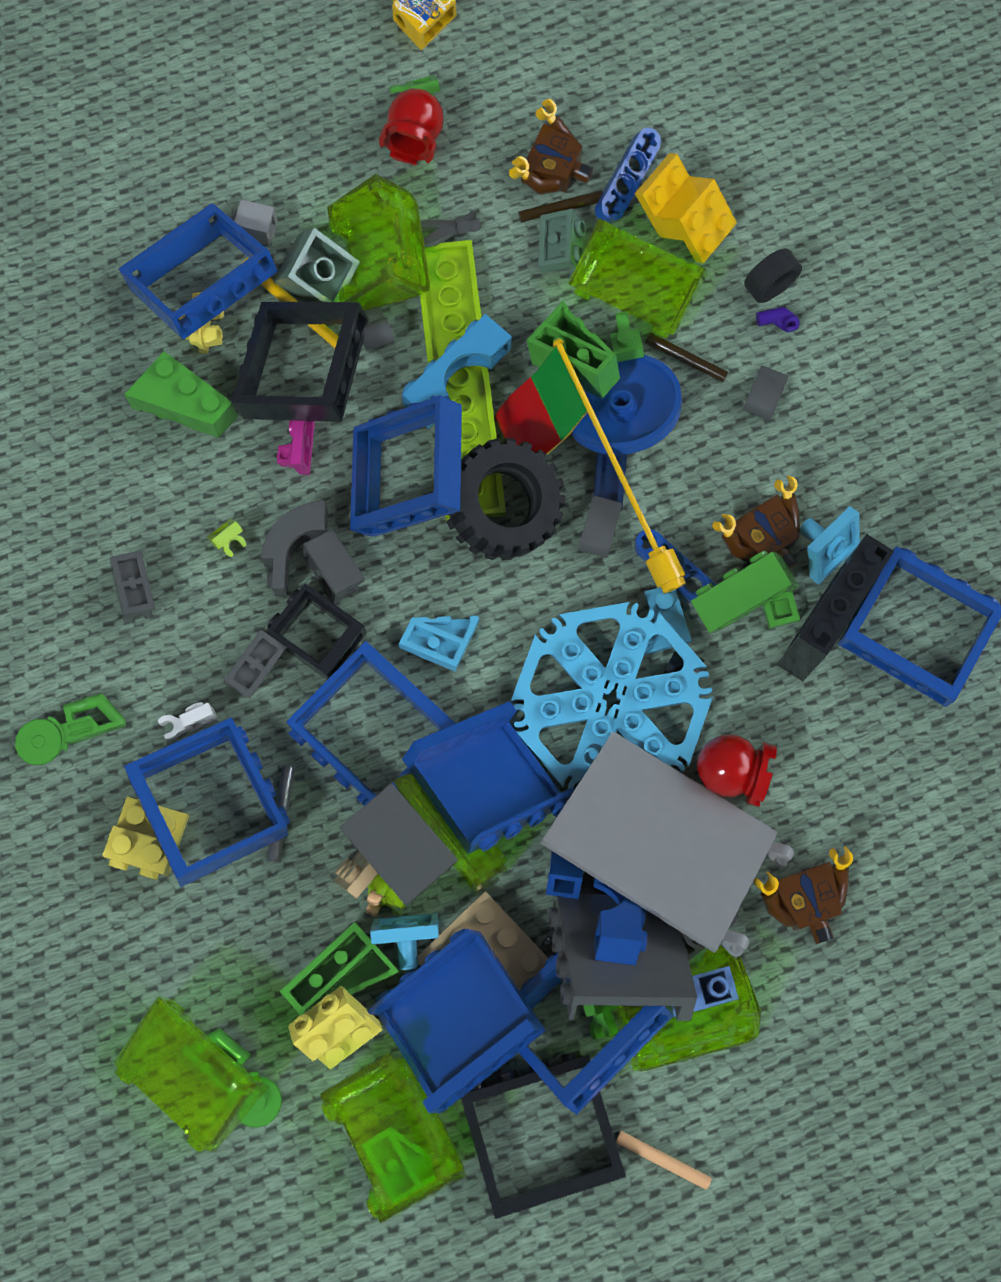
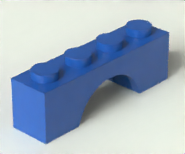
(619, 929)

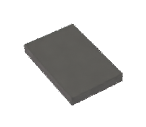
(398, 844)

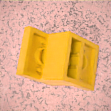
(686, 208)

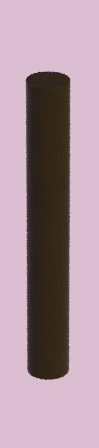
(571, 203)
(686, 357)

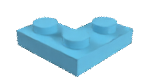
(670, 608)

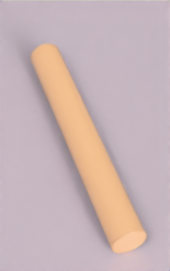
(663, 1160)

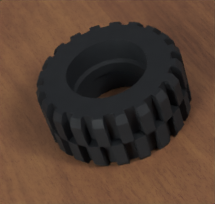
(542, 494)

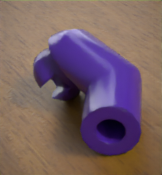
(779, 317)

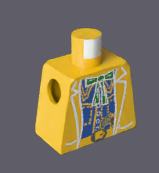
(423, 18)

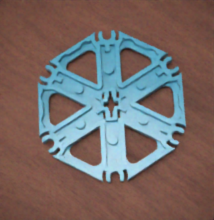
(591, 677)

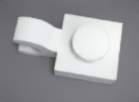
(194, 718)

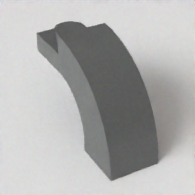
(287, 536)

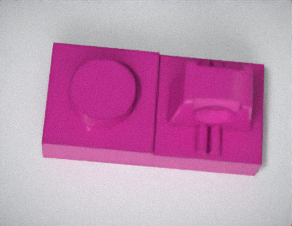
(299, 452)

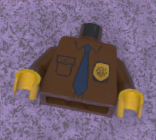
(553, 157)
(768, 527)
(809, 895)

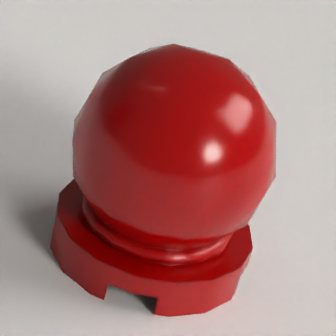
(412, 126)
(734, 767)

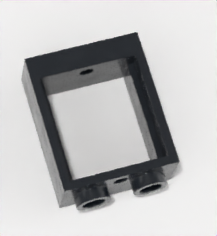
(339, 652)

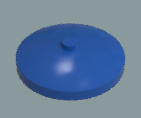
(635, 410)

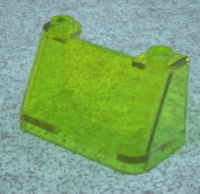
(387, 240)
(637, 278)
(709, 1028)
(188, 1075)
(394, 1135)

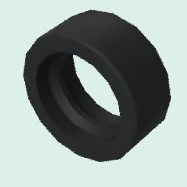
(773, 275)

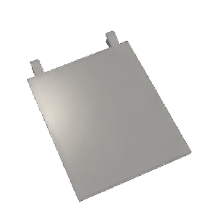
(664, 842)

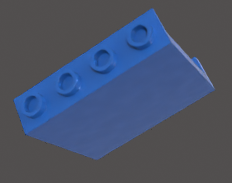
(484, 779)
(457, 1018)

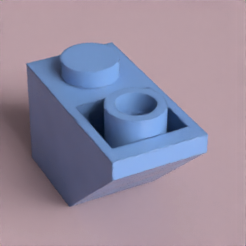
(713, 989)

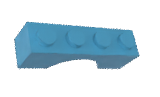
(481, 345)

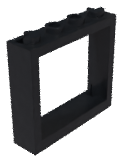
(341, 372)
(835, 607)
(556, 1189)

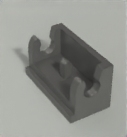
(332, 566)
(132, 586)
(254, 664)

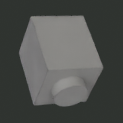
(257, 220)

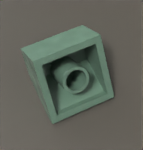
(316, 268)

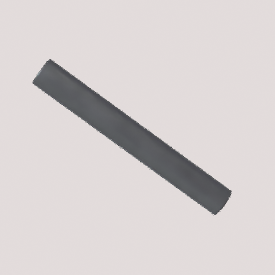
(283, 799)

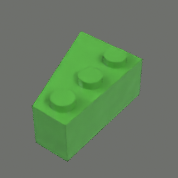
(588, 354)
(181, 396)
(743, 591)
(347, 963)

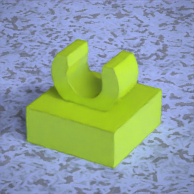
(225, 534)

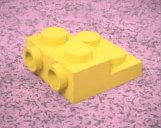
(135, 842)
(334, 1028)

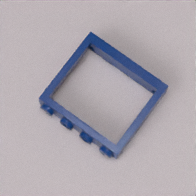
(181, 245)
(366, 467)
(349, 668)
(902, 668)
(186, 749)
(607, 1061)

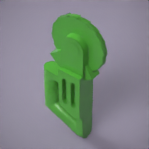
(43, 739)
(269, 1104)

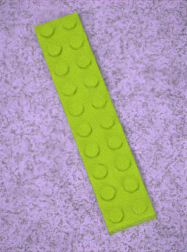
(446, 314)

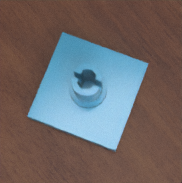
(830, 544)
(405, 932)

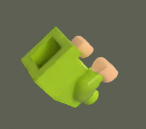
(382, 895)

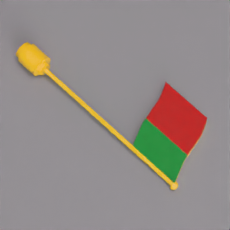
(547, 412)

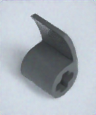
(378, 330)
(765, 393)
(600, 526)

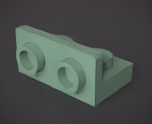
(560, 240)

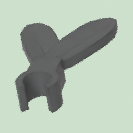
(445, 228)

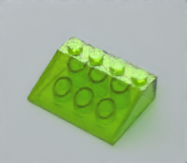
(477, 868)

